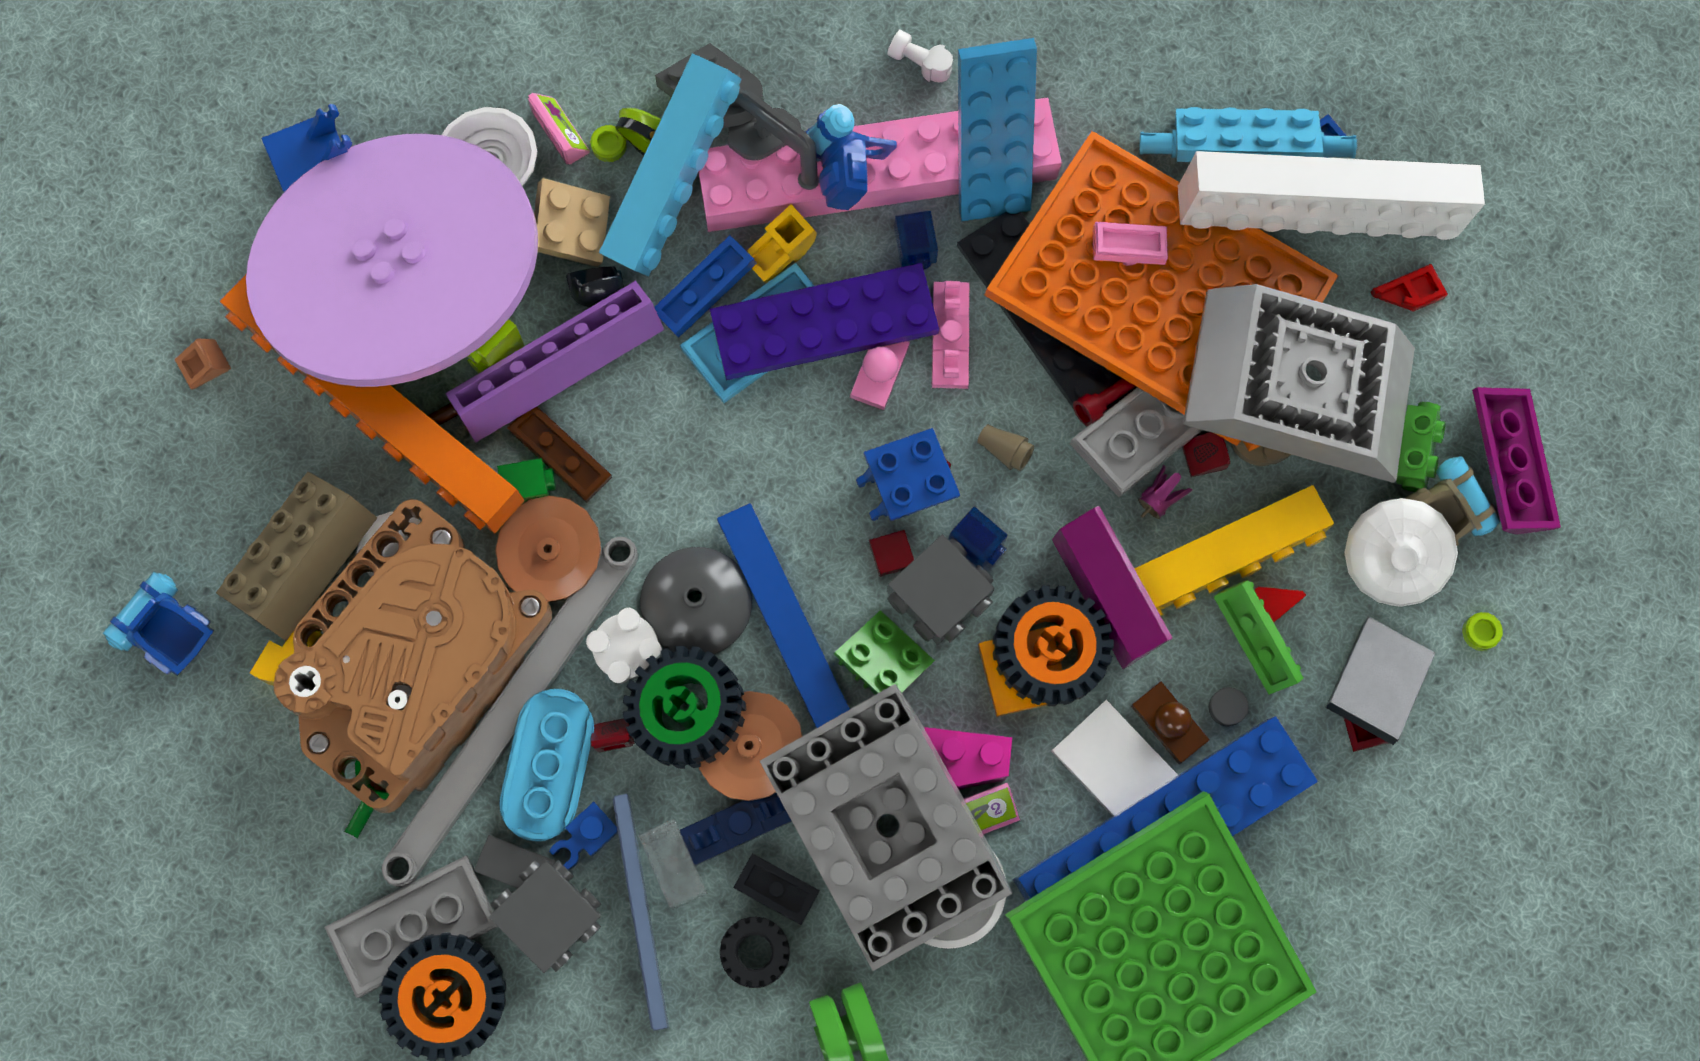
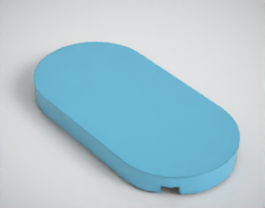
(546, 765)

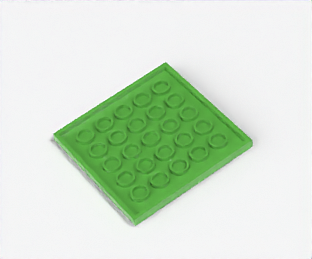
(1163, 944)

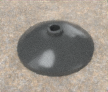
(712, 621)

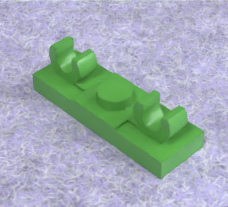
(1258, 637)

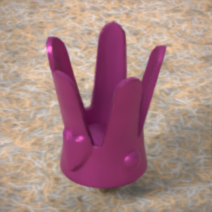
(1156, 498)

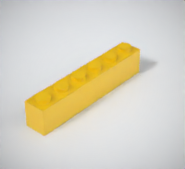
(1235, 549)

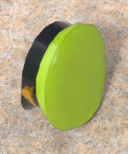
(637, 127)

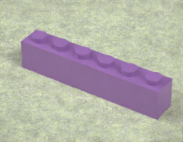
(555, 361)

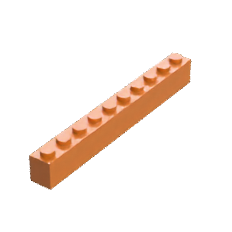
(407, 434)

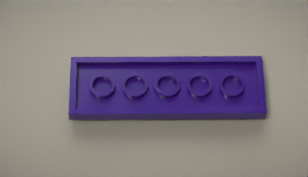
(824, 321)

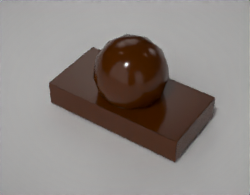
(1170, 722)

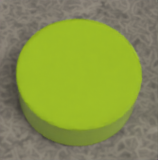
(608, 144)
(1482, 631)

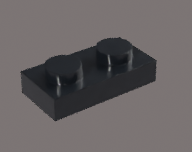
(776, 889)

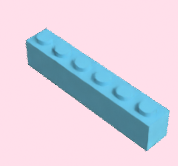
(671, 165)

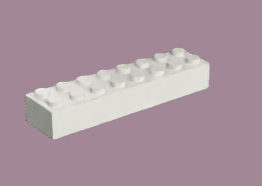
(1329, 195)

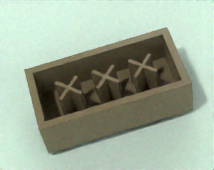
(296, 555)

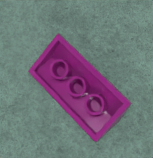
(1516, 460)
(1110, 580)

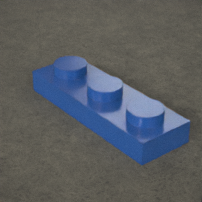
(704, 286)

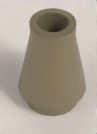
(1007, 447)

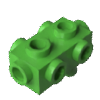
(1420, 434)

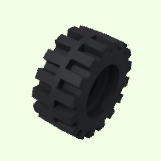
(779, 947)

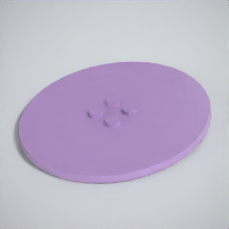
(392, 260)

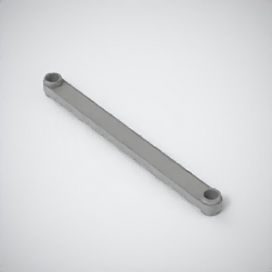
(498, 726)

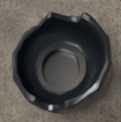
(594, 284)

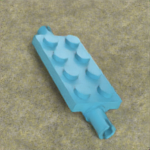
(1247, 132)

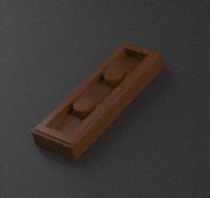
(560, 453)

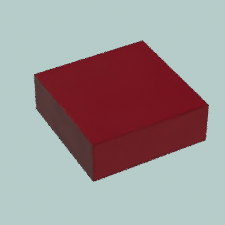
(891, 552)

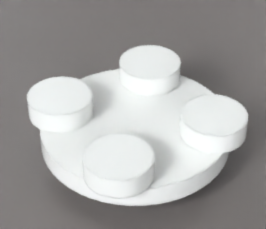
(623, 645)

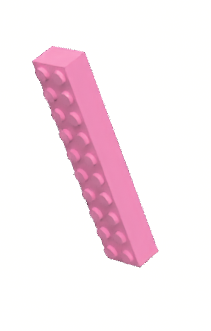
(920, 168)

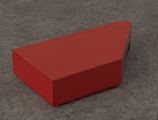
(1413, 289)

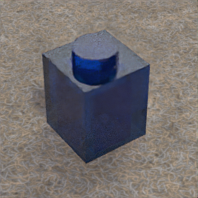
(916, 239)
(980, 538)

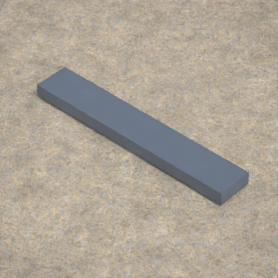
(640, 912)

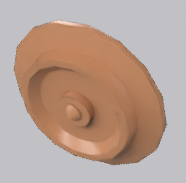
(548, 548)
(765, 730)

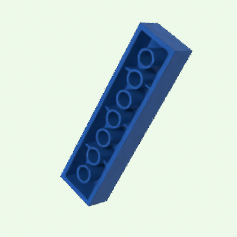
(1242, 778)

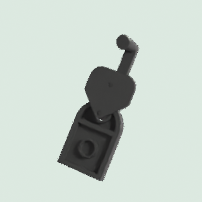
(753, 125)

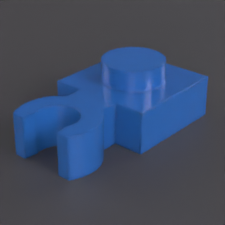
(589, 832)

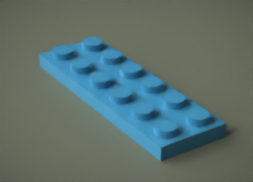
(996, 128)

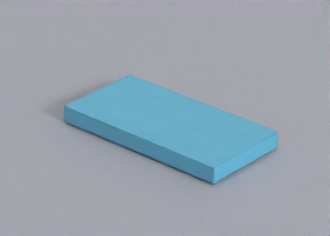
(703, 346)

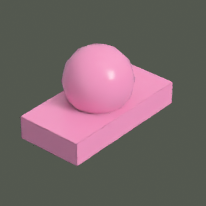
(1130, 243)
(879, 374)

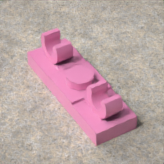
(951, 345)

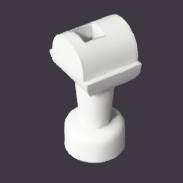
(934, 63)

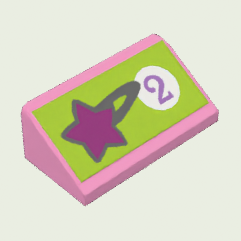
(558, 127)
(993, 808)

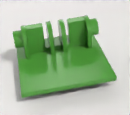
(883, 655)

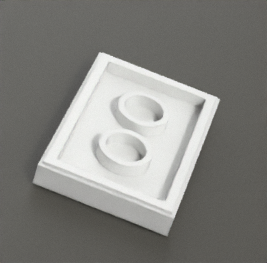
(1112, 760)

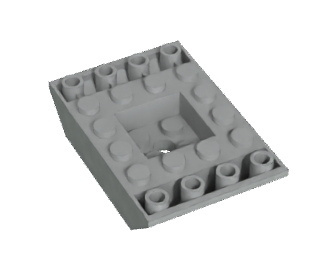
(1256, 387)
(886, 887)

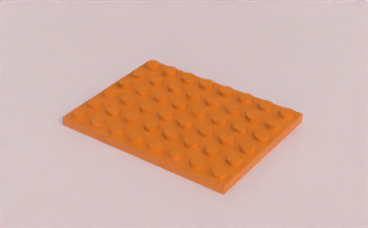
(1142, 315)

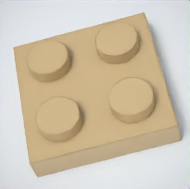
(571, 222)

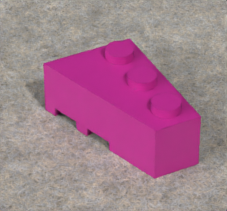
(972, 757)

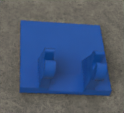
(305, 145)
(909, 475)

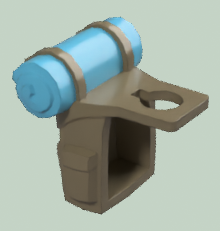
(1459, 499)

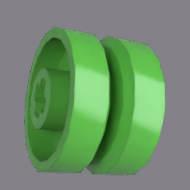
(848, 1033)

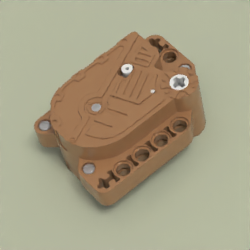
(406, 658)

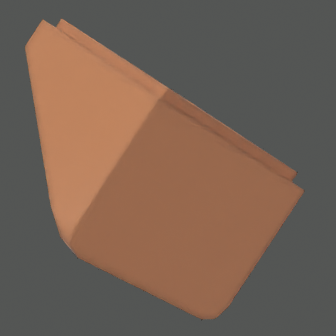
(202, 362)

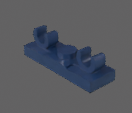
(734, 827)

